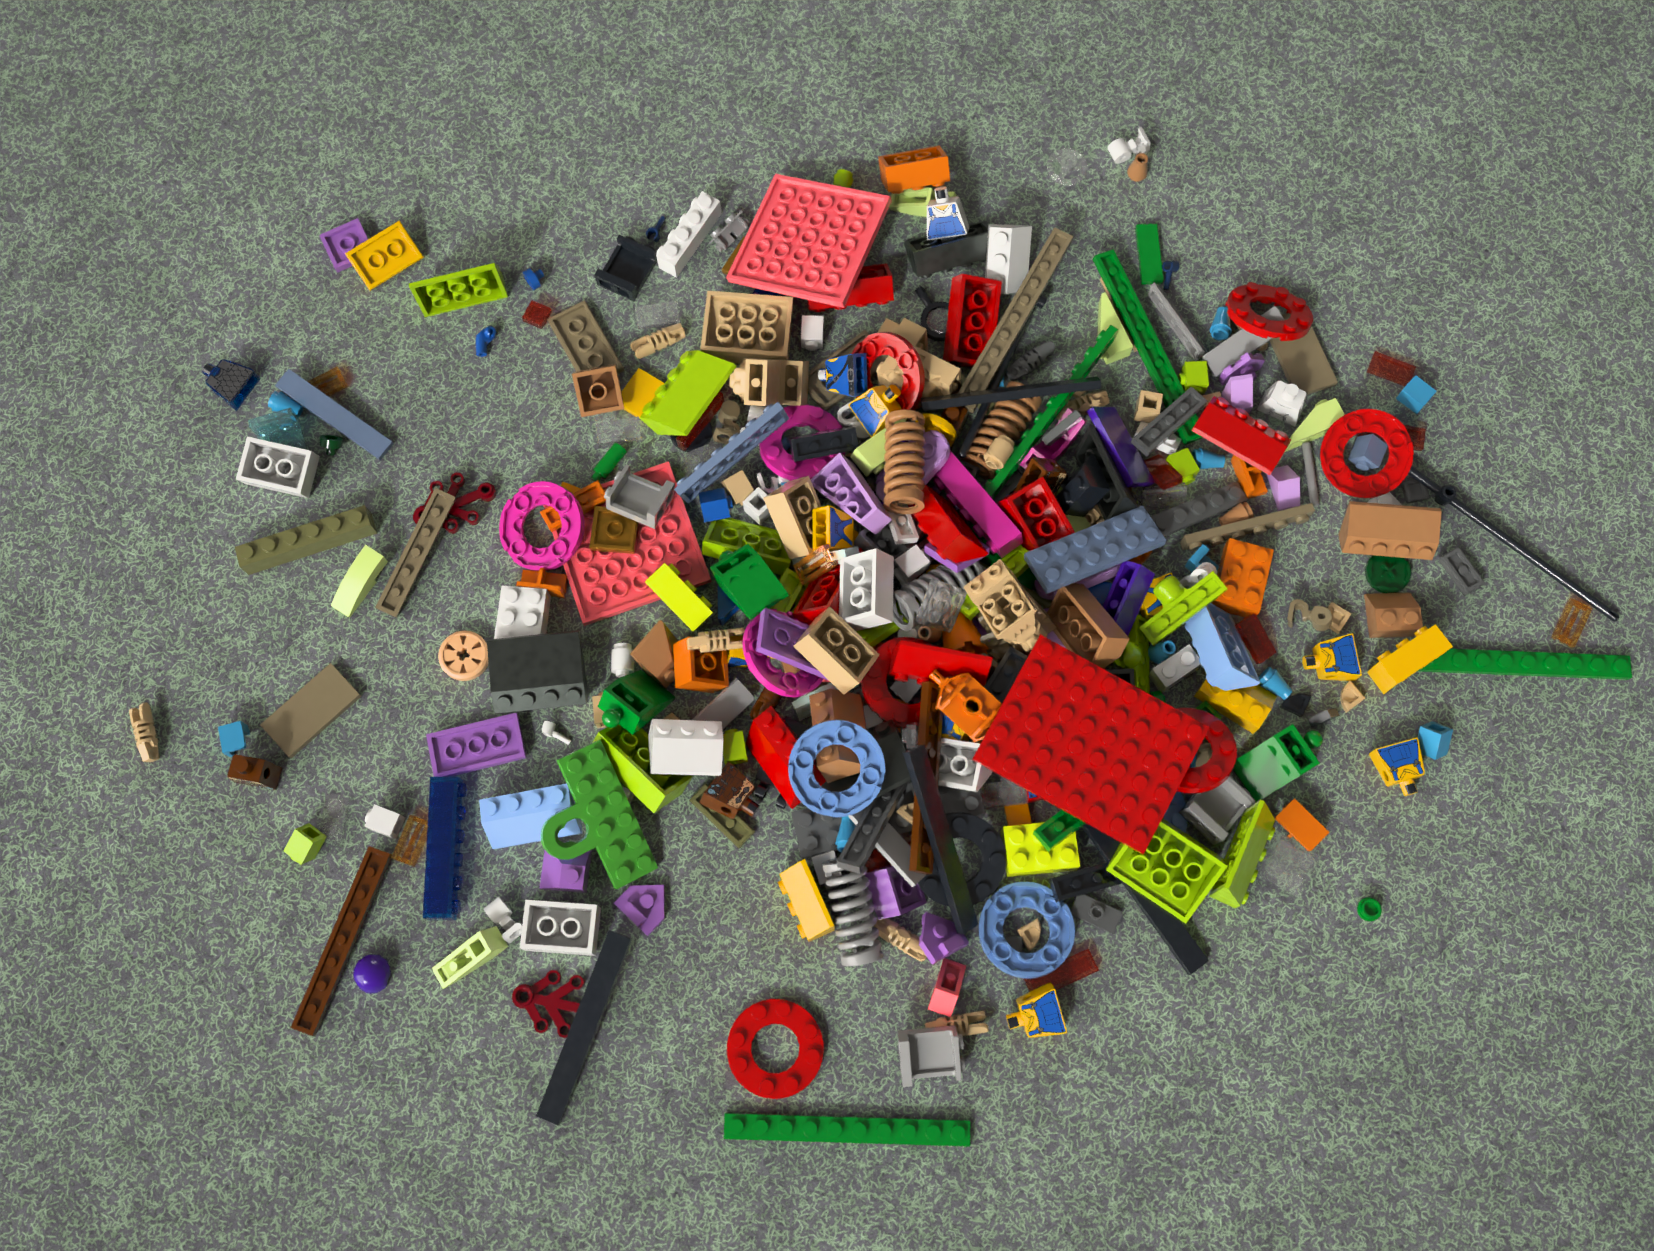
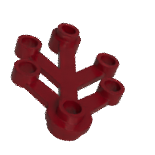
(460, 501)
(551, 1002)

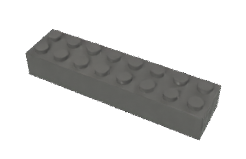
(818, 832)

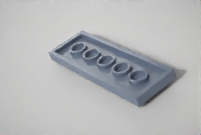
(738, 447)
(1094, 549)

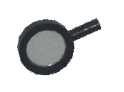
(933, 316)

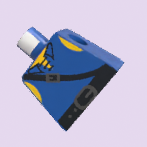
(845, 374)

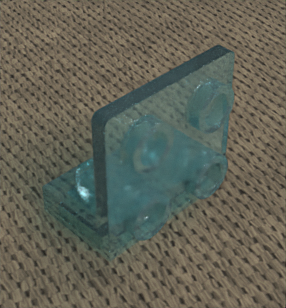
(279, 427)

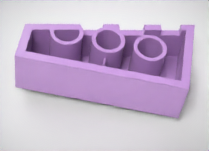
(849, 490)

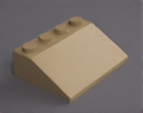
(747, 326)

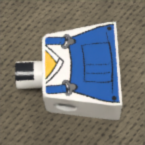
(945, 216)

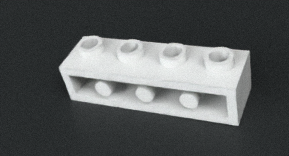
(689, 234)

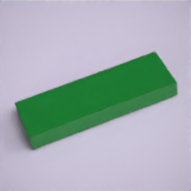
(1149, 254)

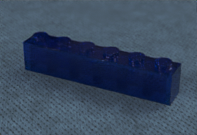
(443, 849)

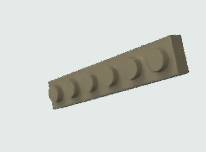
(1253, 525)
(416, 552)

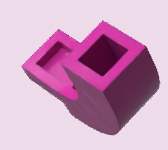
(1058, 448)

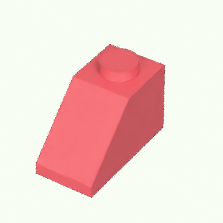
(947, 987)

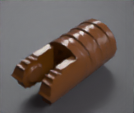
(766, 699)

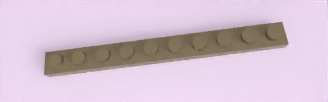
(1017, 313)

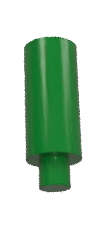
(608, 462)

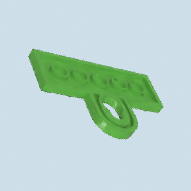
(606, 814)

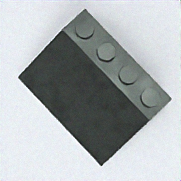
(537, 672)
(895, 765)

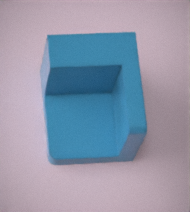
(1416, 394)
(1198, 558)
(233, 737)
(1434, 740)

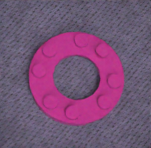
(779, 460)
(513, 519)
(781, 683)

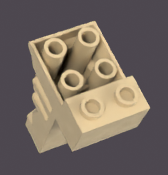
(940, 376)
(771, 381)
(1009, 607)

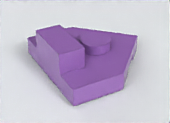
(1246, 365)
(643, 906)
(939, 938)

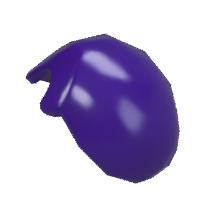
(372, 973)

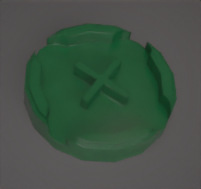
(1387, 573)

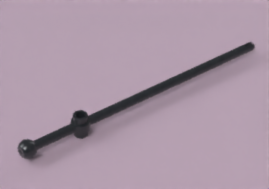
(994, 385)
(1446, 495)

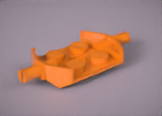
(953, 699)

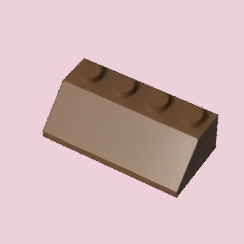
(1390, 530)
(1086, 626)
(837, 760)

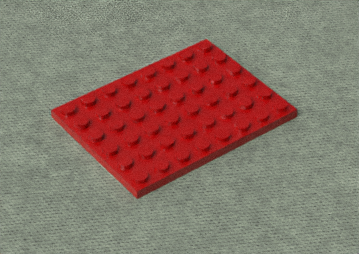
(1091, 744)

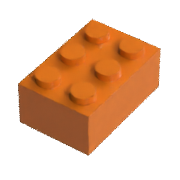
(914, 169)
(1245, 574)

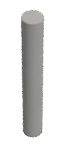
(1310, 474)

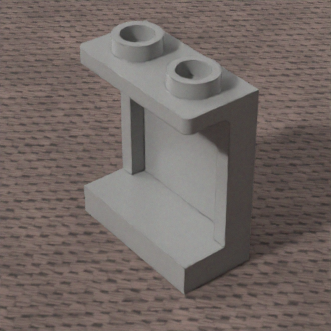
(638, 497)
(1217, 809)
(930, 1053)

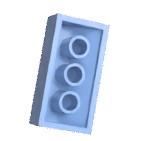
(1221, 649)
(520, 816)

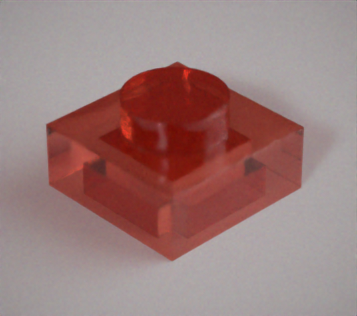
(536, 314)

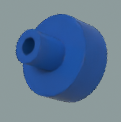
(532, 278)

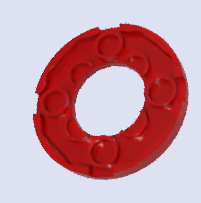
(1287, 330)
(907, 359)
(1371, 421)
(877, 693)
(1222, 760)
(740, 1044)

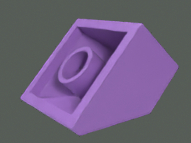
(566, 874)

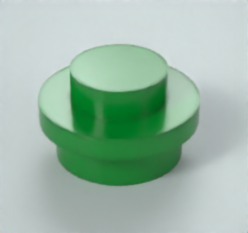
(1369, 909)

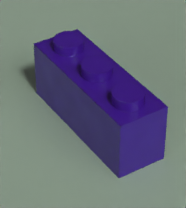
(1128, 594)

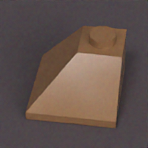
(656, 654)

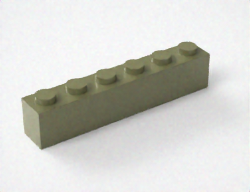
(305, 540)

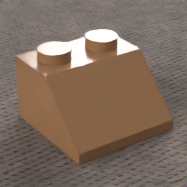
(598, 390)
(1392, 615)

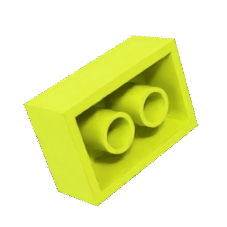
(679, 596)
(1029, 857)

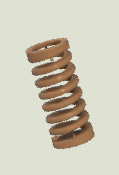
(1010, 422)
(894, 462)

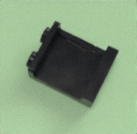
(627, 268)

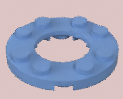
(831, 802)
(1002, 954)

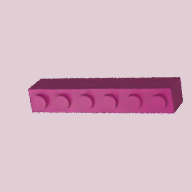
(977, 507)

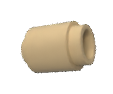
(999, 452)

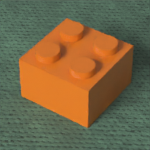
(699, 670)

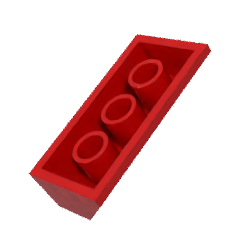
(871, 286)
(970, 318)
(1242, 435)
(1036, 514)
(947, 529)
(820, 595)
(919, 660)
(771, 744)

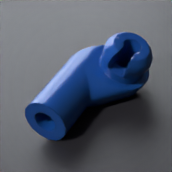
(483, 338)

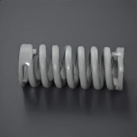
(907, 593)
(856, 957)

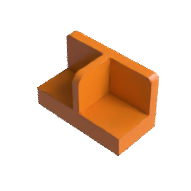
(1249, 478)
(553, 582)
(1301, 825)

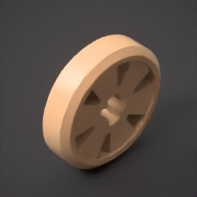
(457, 644)

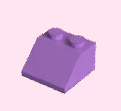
(892, 893)

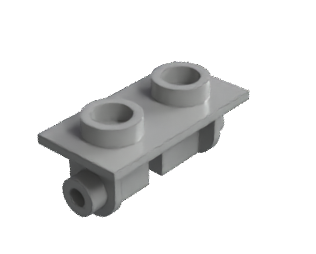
(722, 236)

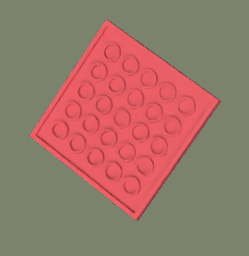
(809, 240)
(615, 582)

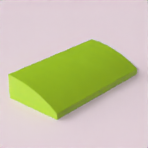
(733, 534)

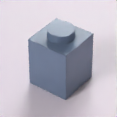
(1367, 452)

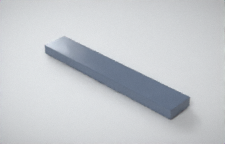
(334, 414)

